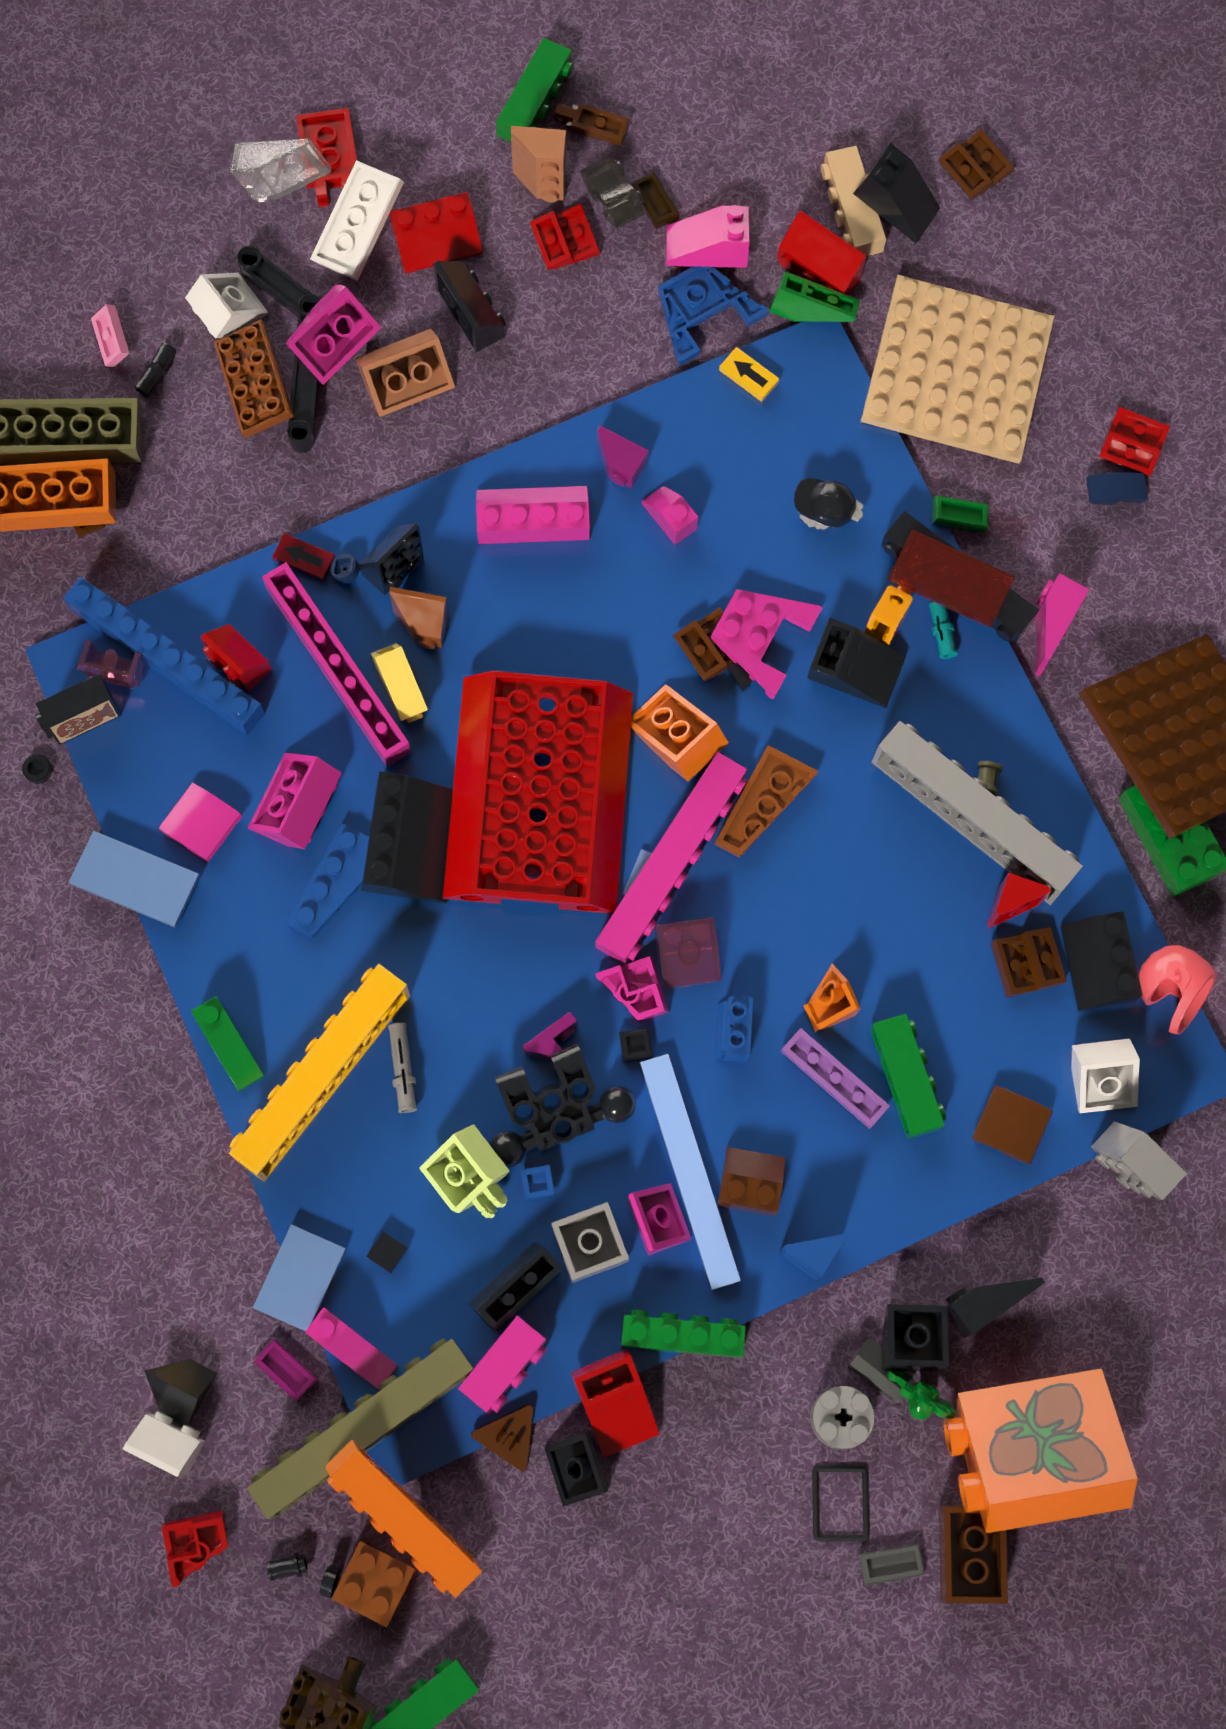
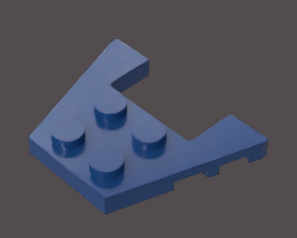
(697, 297)

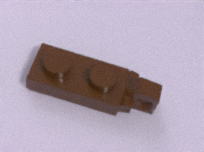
(593, 122)

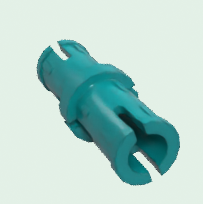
(943, 631)

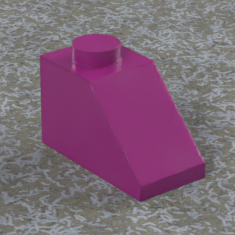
(621, 457)

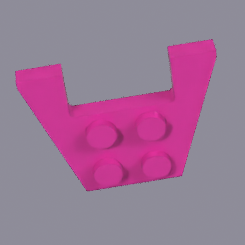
(750, 627)

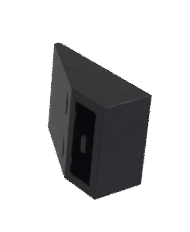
(394, 558)
(856, 663)

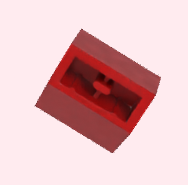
(235, 656)

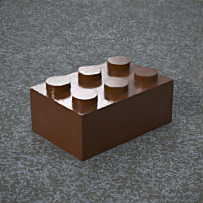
(970, 1559)

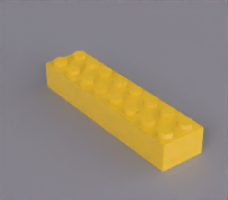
(320, 1072)

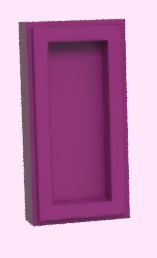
(285, 1370)

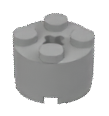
(855, 1406)

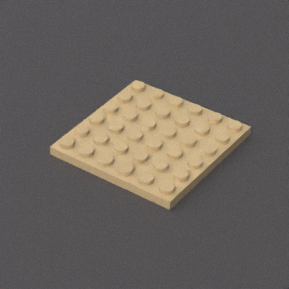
(957, 369)

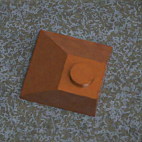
(421, 615)

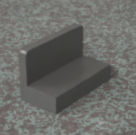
(868, 1365)

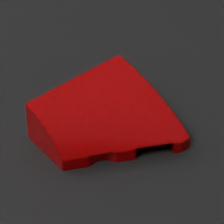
(204, 1538)

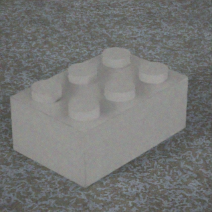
(1137, 1161)

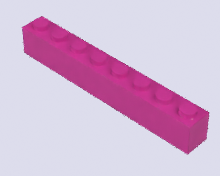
(336, 665)
(671, 858)

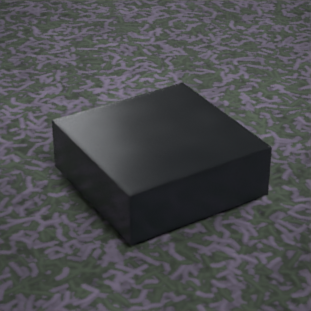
(635, 1045)
(387, 1252)

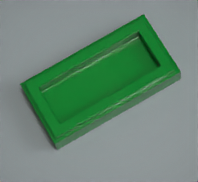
(959, 514)

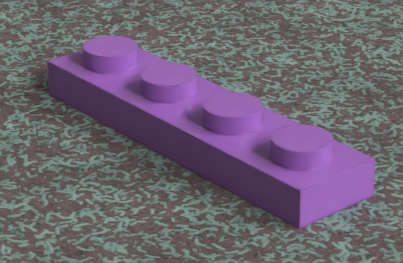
(835, 1078)

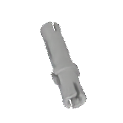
(406, 1102)

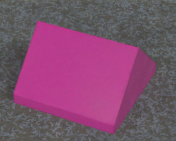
(658, 1218)

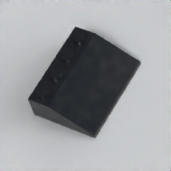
(408, 838)

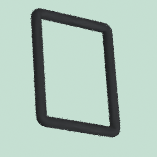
(815, 1499)

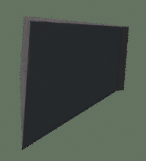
(180, 1388)

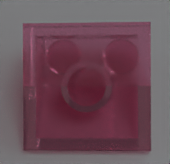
(688, 953)

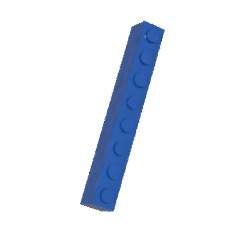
(164, 656)

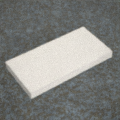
(357, 220)

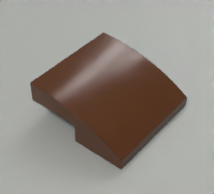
(976, 164)
(700, 649)
(1028, 962)
(1012, 1125)

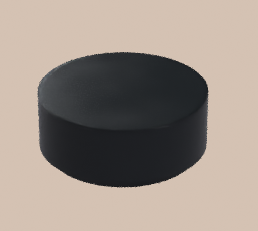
(37, 769)
(330, 1581)

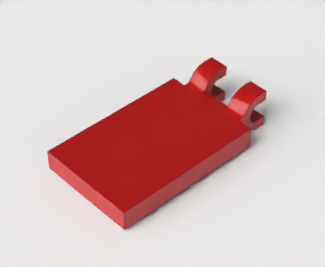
(333, 138)

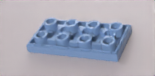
(134, 879)

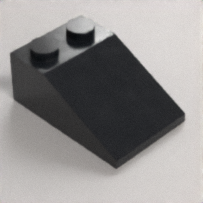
(898, 193)
(982, 1304)

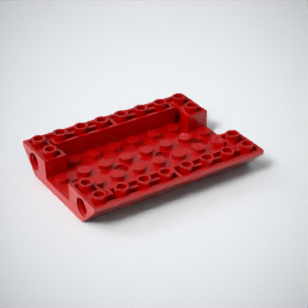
(501, 784)

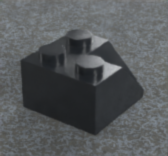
(915, 1338)

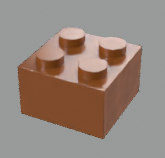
(374, 1583)

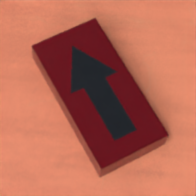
(303, 557)

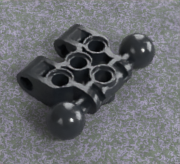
(615, 1105)

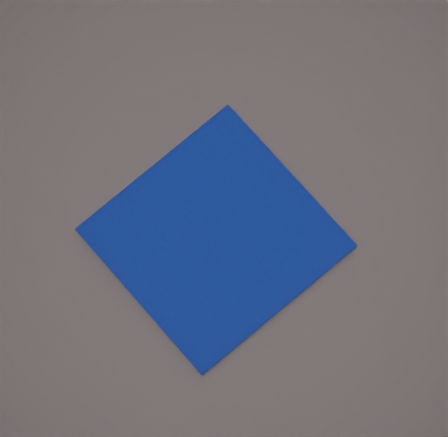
(839, 878)

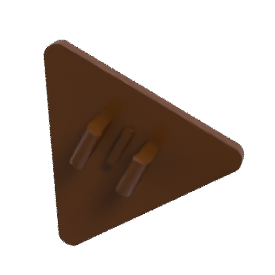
(508, 1436)

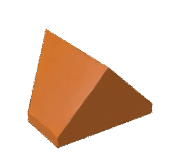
(831, 1001)

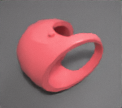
(1181, 974)

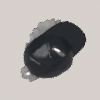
(826, 503)

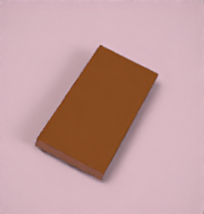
(253, 378)

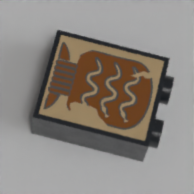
(76, 710)

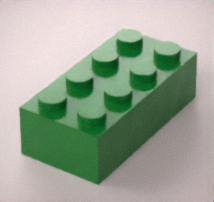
(1180, 861)

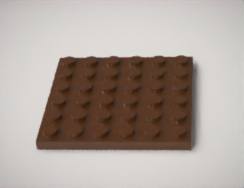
(1170, 731)

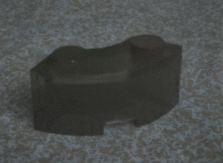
(607, 182)

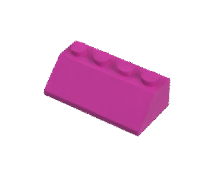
(532, 515)

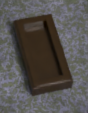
(656, 200)

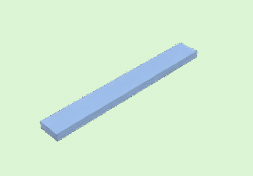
(690, 1172)

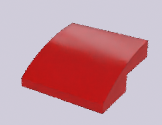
(565, 237)
(1134, 441)

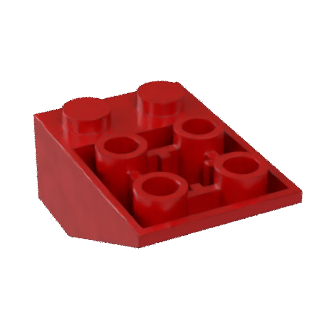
(615, 1403)

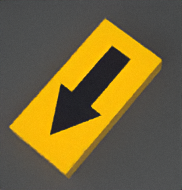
(749, 374)

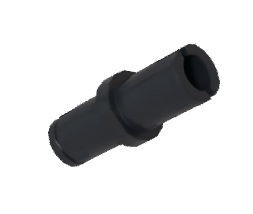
(155, 369)

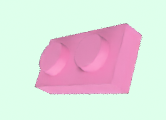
(110, 335)

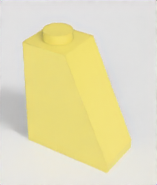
(399, 682)

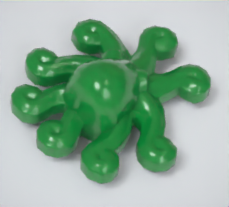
(921, 1397)

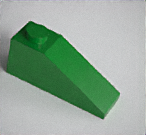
(811, 302)
(227, 1043)

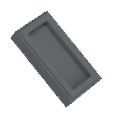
(891, 1564)

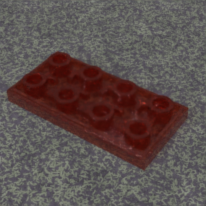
(951, 578)

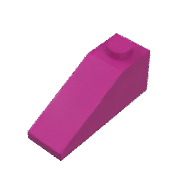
(350, 1348)

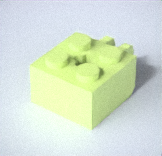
(467, 1173)

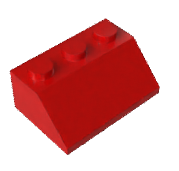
(435, 232)
(820, 255)

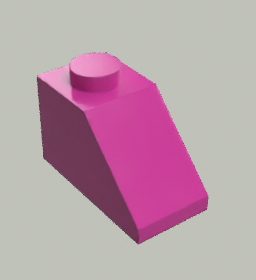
(671, 513)

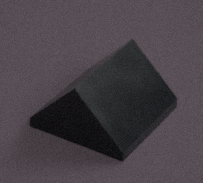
(576, 1469)

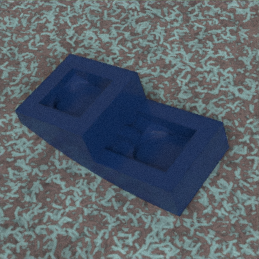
(1116, 487)

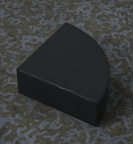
(740, 676)

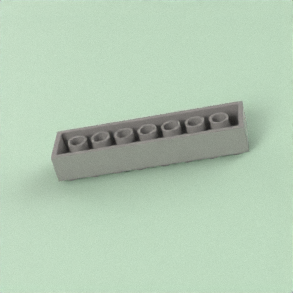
(974, 810)

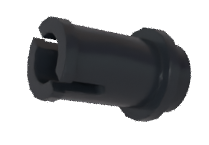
(287, 1567)

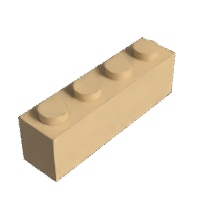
(859, 222)

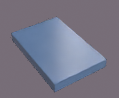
(299, 1278)

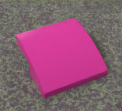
(200, 822)

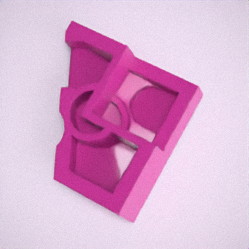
(637, 988)

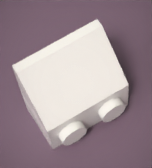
(225, 303)
(1105, 1075)
(165, 1444)

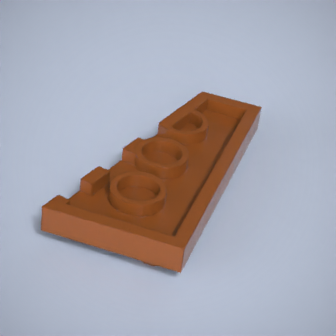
(766, 795)

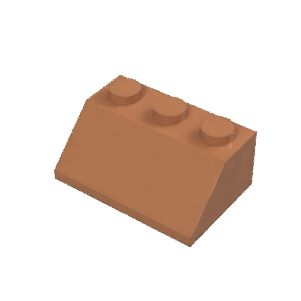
(540, 160)
(405, 372)

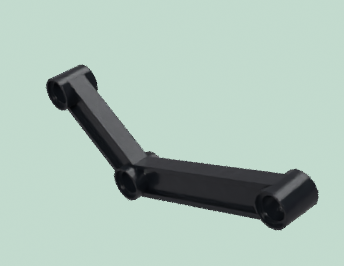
(297, 301)

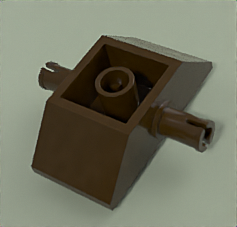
(328, 1703)

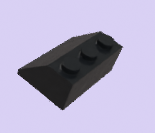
(468, 303)
(1101, 961)

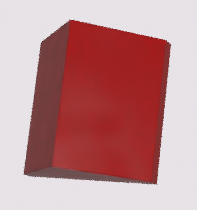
(1016, 897)

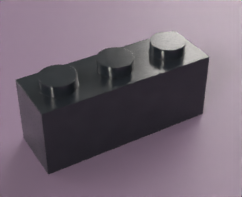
(515, 1286)

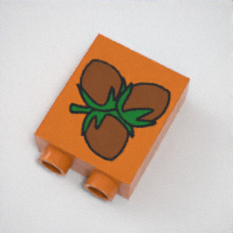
(1041, 1451)

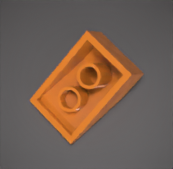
(678, 732)

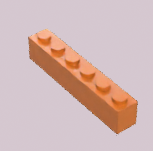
(402, 1518)

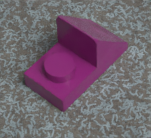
(545, 1043)

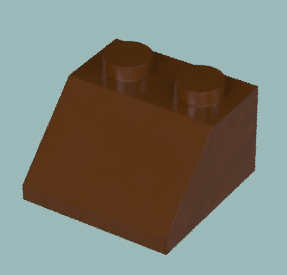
(751, 1181)

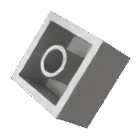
(590, 1242)

